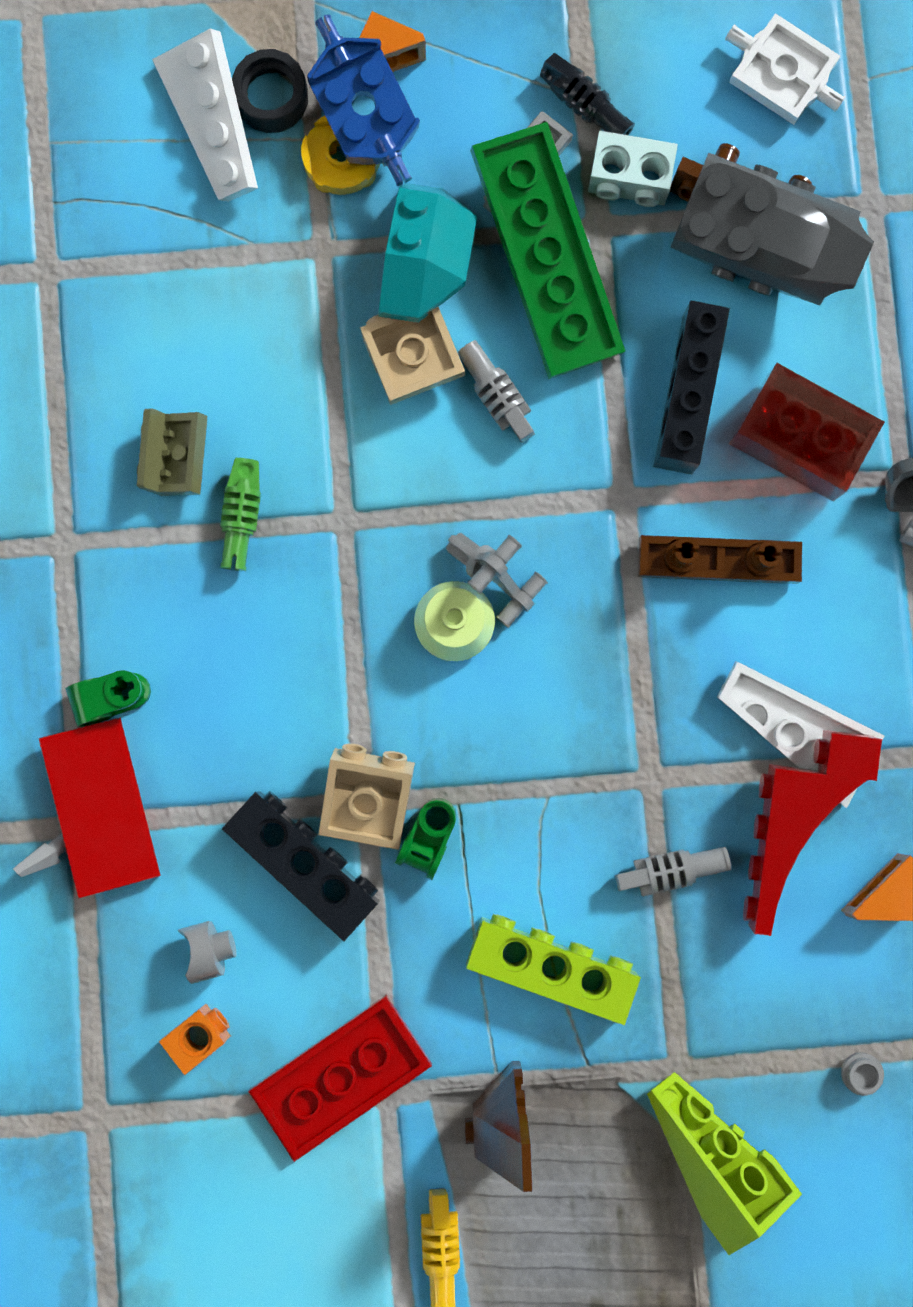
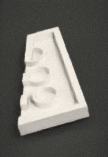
(207, 105)
(785, 716)

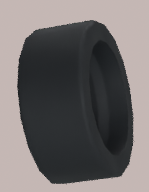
(264, 62)

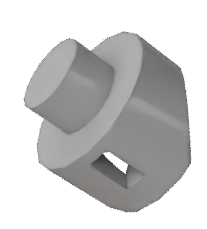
(207, 951)

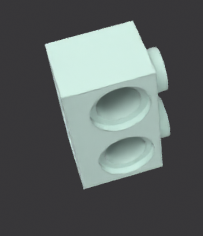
(633, 157)

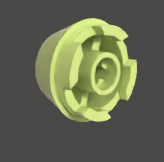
(454, 621)

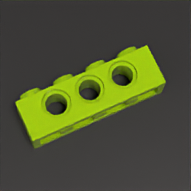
(609, 1001)

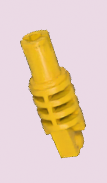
(440, 1248)

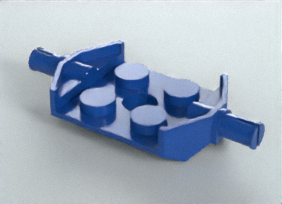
(358, 69)

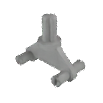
(488, 565)

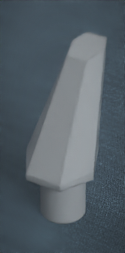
(42, 857)

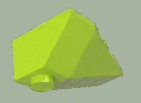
(729, 1180)

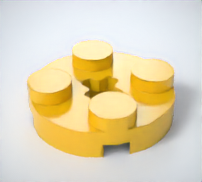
(328, 173)

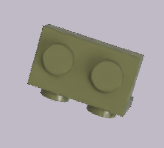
(171, 452)

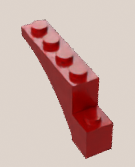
(794, 807)

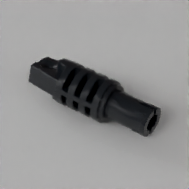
(584, 96)

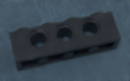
(691, 387)
(248, 830)

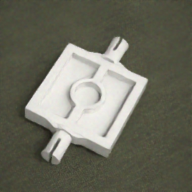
(784, 68)

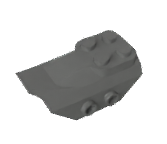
(771, 232)

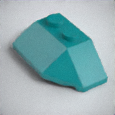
(425, 252)

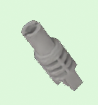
(497, 391)
(673, 870)

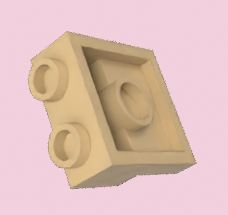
(411, 354)
(366, 796)

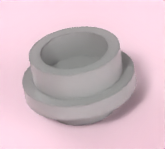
(862, 1073)

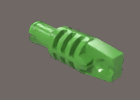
(240, 511)

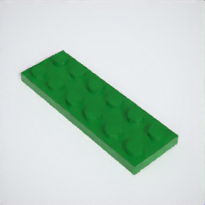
(547, 249)

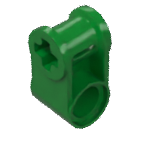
(102, 697)
(427, 840)

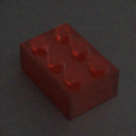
(806, 432)

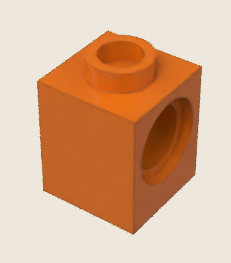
(183, 1050)

